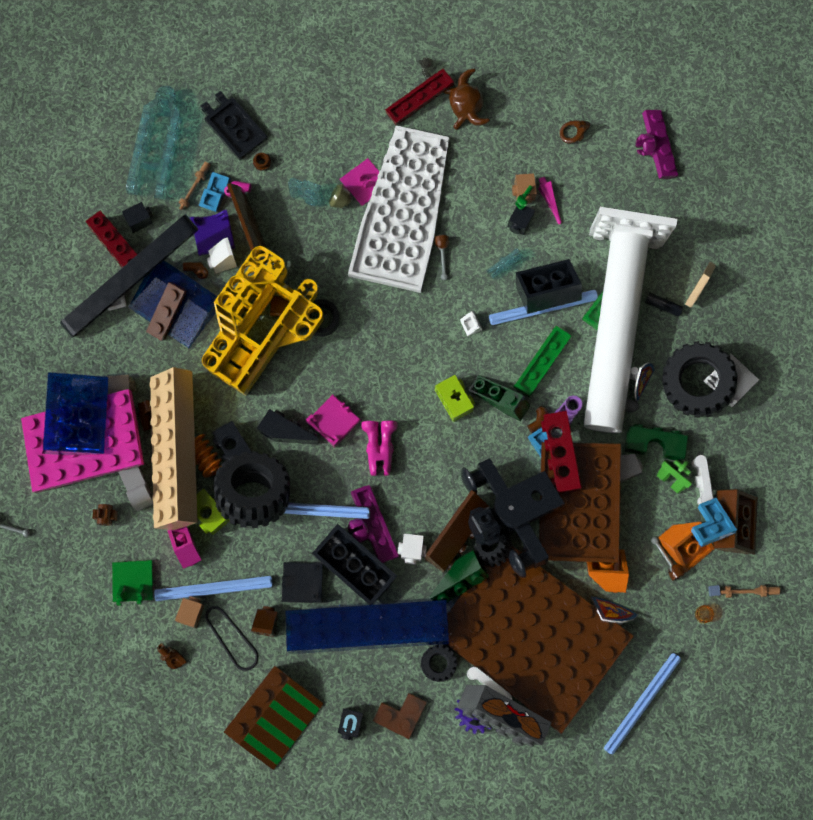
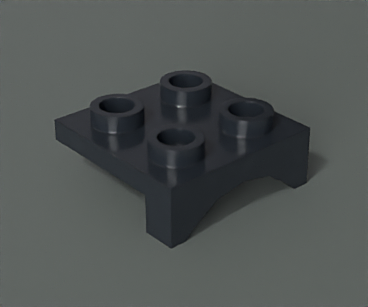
(302, 582)

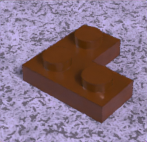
(403, 721)

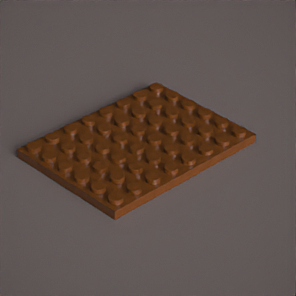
(535, 640)

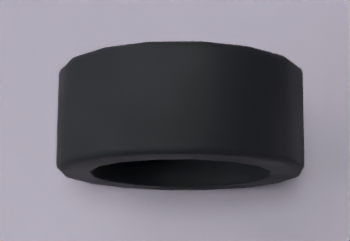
(322, 303)

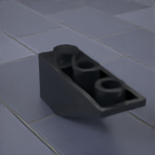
(282, 430)

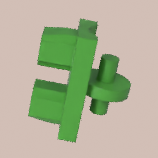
(667, 470)

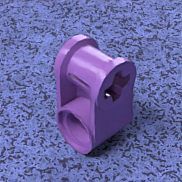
(571, 413)

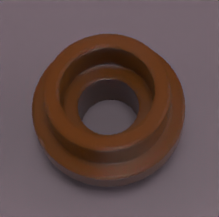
(262, 156)

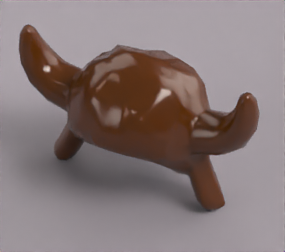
(466, 101)

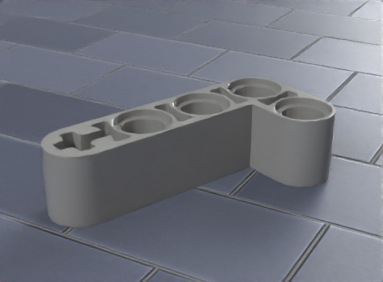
(137, 488)

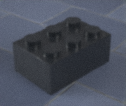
(548, 286)

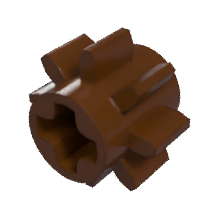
(104, 515)

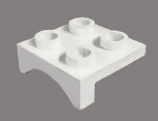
(745, 380)

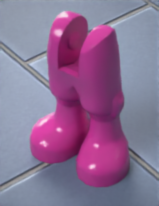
(381, 452)

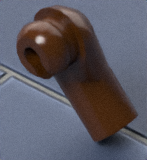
(197, 267)
(534, 426)

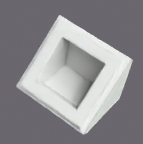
(471, 323)

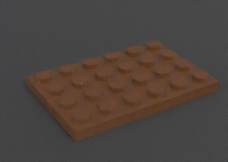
(590, 517)

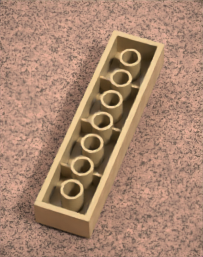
(173, 449)

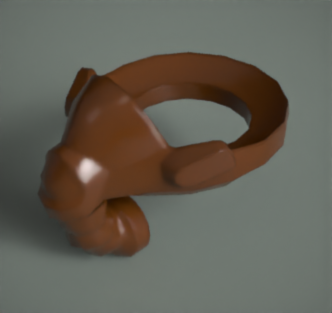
(582, 127)

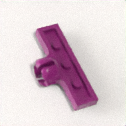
(657, 144)
(374, 527)

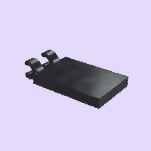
(233, 126)

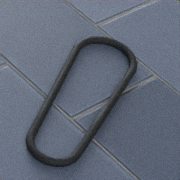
(222, 643)

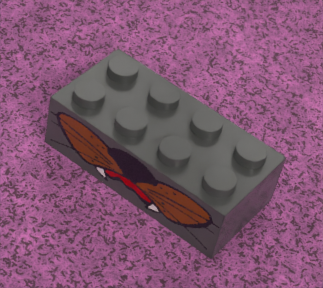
(503, 715)

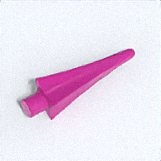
(547, 192)

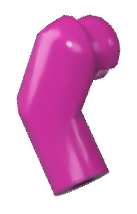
(246, 186)

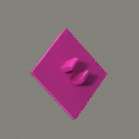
(361, 181)

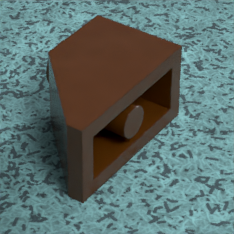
(265, 621)

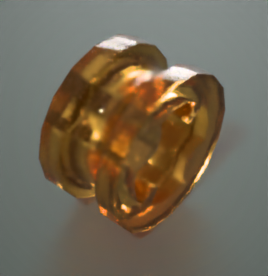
(703, 608)

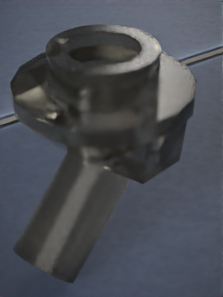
(426, 64)

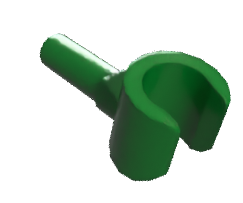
(521, 202)

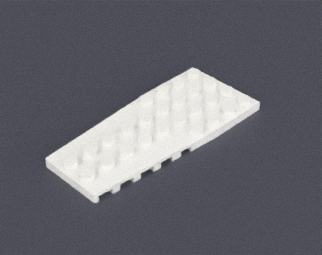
(402, 212)

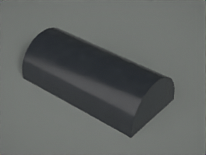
(354, 565)

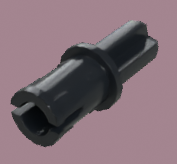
(664, 304)

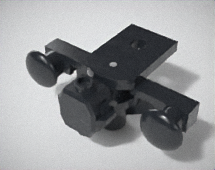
(512, 512)

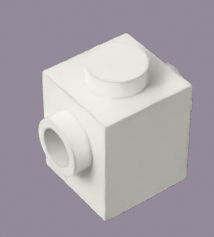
(412, 548)

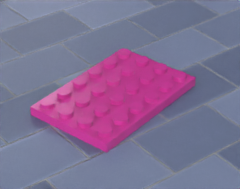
(120, 451)

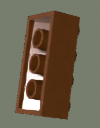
(454, 535)

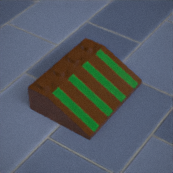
(273, 718)

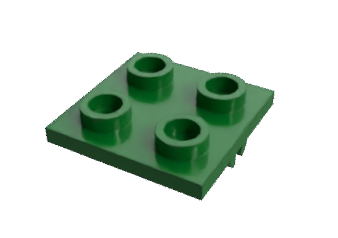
(132, 581)

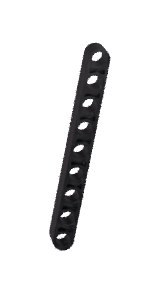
(129, 275)

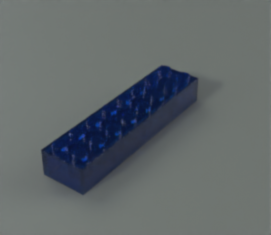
(367, 627)

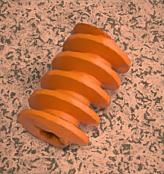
(205, 458)

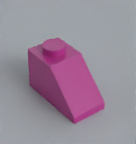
(184, 547)

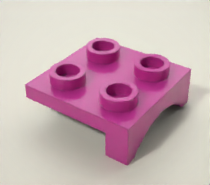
(333, 420)

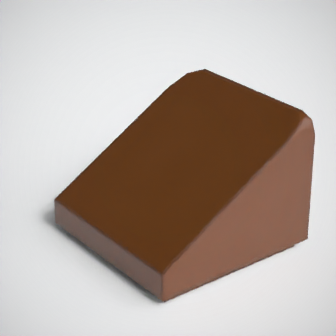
(278, 305)

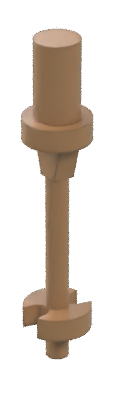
(200, 176)
(762, 590)

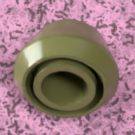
(340, 197)

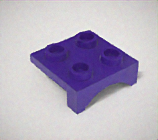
(211, 231)

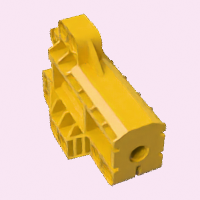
(234, 328)

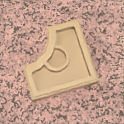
(700, 284)

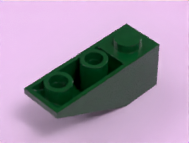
(500, 397)
(462, 576)

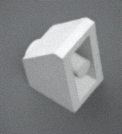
(221, 257)

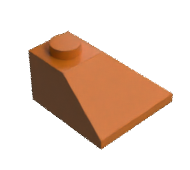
(683, 546)
(610, 576)

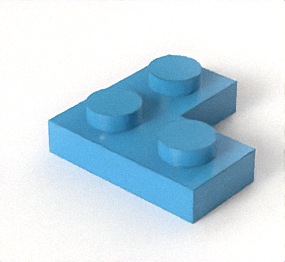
(716, 526)

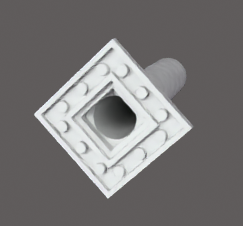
(630, 237)

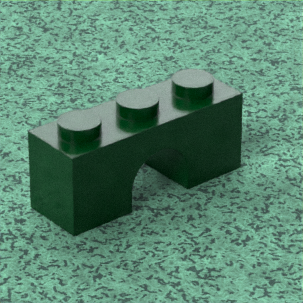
(672, 443)

